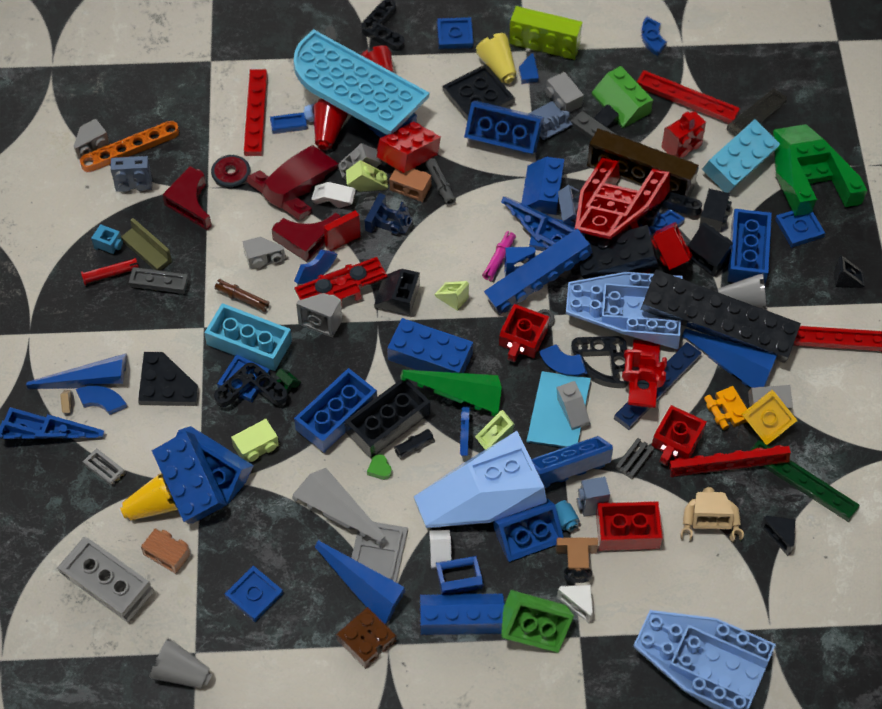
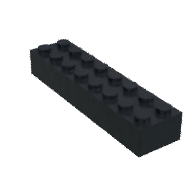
(720, 315)

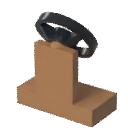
(578, 558)

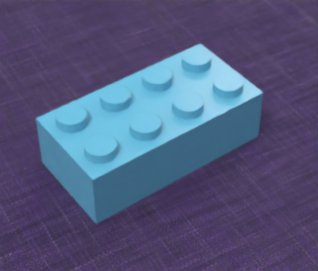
(741, 156)
(248, 336)

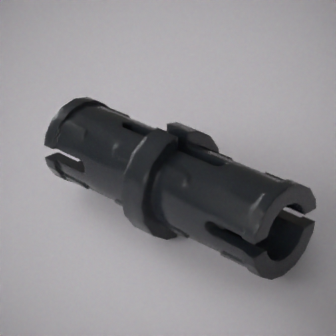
(413, 443)

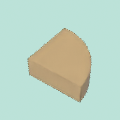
(66, 401)

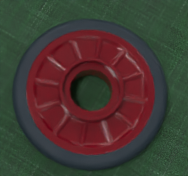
(219, 168)

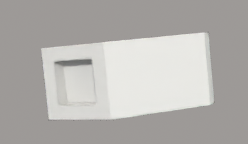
(335, 193)

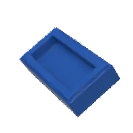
(288, 123)

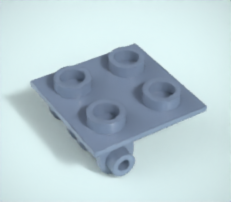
(553, 121)

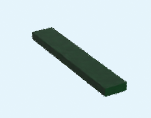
(812, 486)

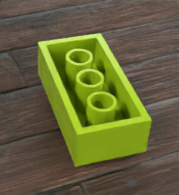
(545, 32)

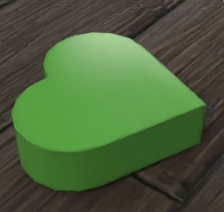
(379, 467)

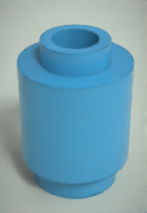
(567, 516)

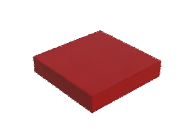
(342, 231)

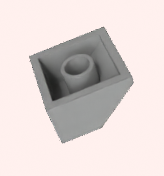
(320, 313)

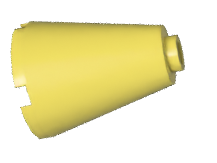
(498, 56)

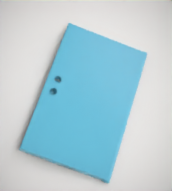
(548, 421)

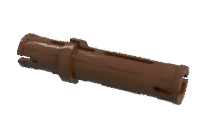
(234, 291)

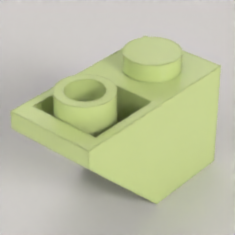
(366, 177)

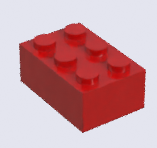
(408, 147)
(628, 526)

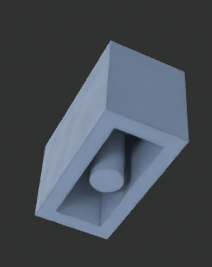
(591, 493)

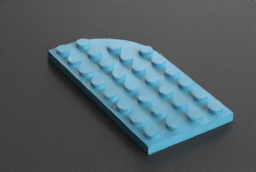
(355, 83)

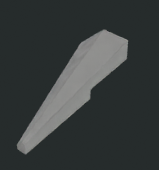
(326, 494)

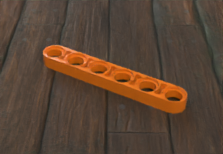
(128, 143)

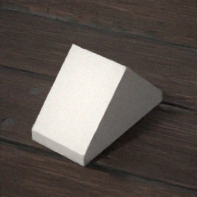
(439, 546)
(577, 599)

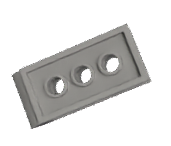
(106, 579)

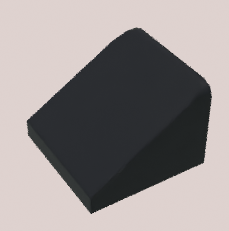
(607, 116)

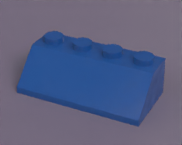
(573, 460)
(227, 467)
(461, 614)

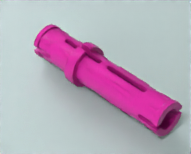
(498, 256)

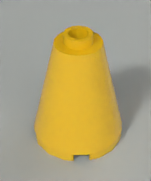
(149, 500)

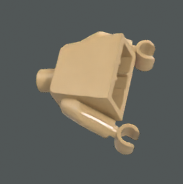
(711, 511)

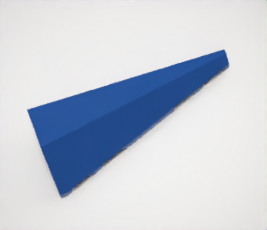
(541, 226)
(100, 372)

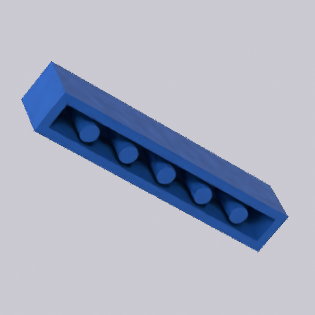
(538, 271)

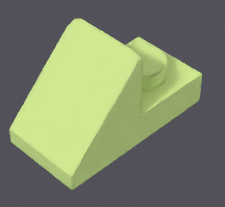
(495, 430)

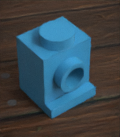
(107, 239)

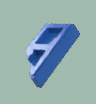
(528, 70)

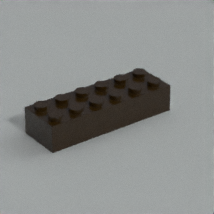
(638, 161)

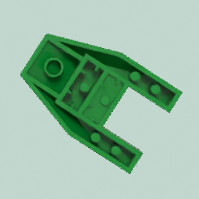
(808, 159)

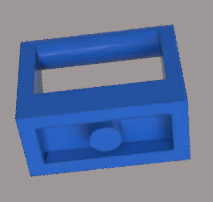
(516, 254)
(459, 585)

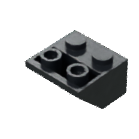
(710, 249)
(398, 291)

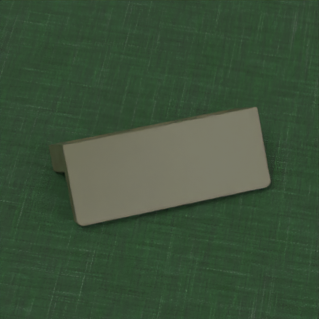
(147, 246)

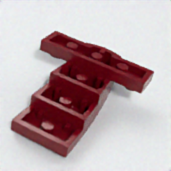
(294, 179)

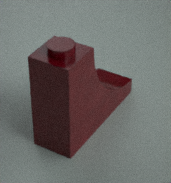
(184, 196)
(299, 238)

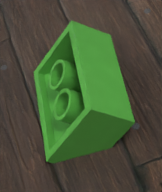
(623, 96)
(535, 621)

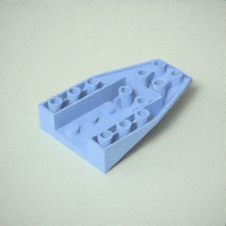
(604, 298)
(484, 487)
(705, 657)

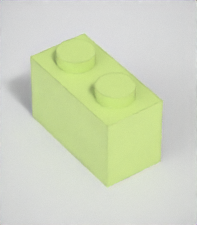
(255, 441)

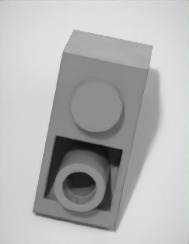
(90, 138)
(362, 152)
(262, 252)

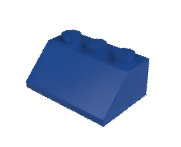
(542, 185)
(528, 530)

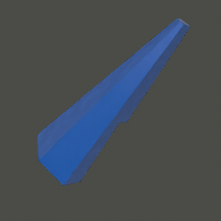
(744, 362)
(23, 424)
(369, 586)

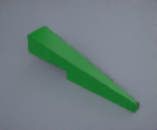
(476, 389)

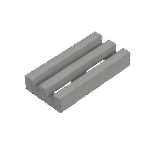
(115, 477)

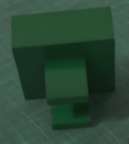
(288, 379)

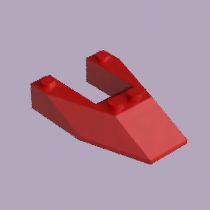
(611, 209)

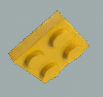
(769, 417)

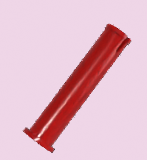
(108, 271)

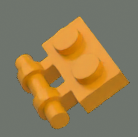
(730, 403)

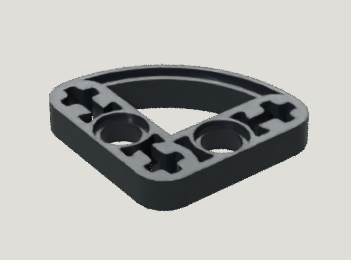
(608, 350)

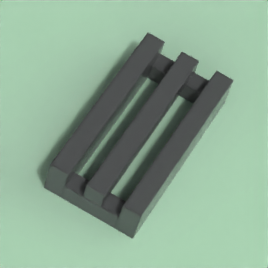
(643, 446)

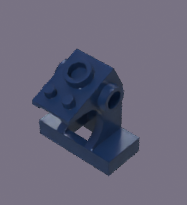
(380, 212)

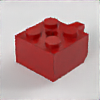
(684, 135)
(671, 246)
(523, 332)
(678, 434)

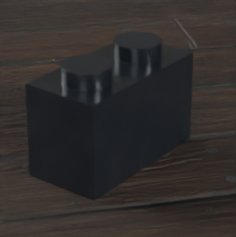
(715, 208)

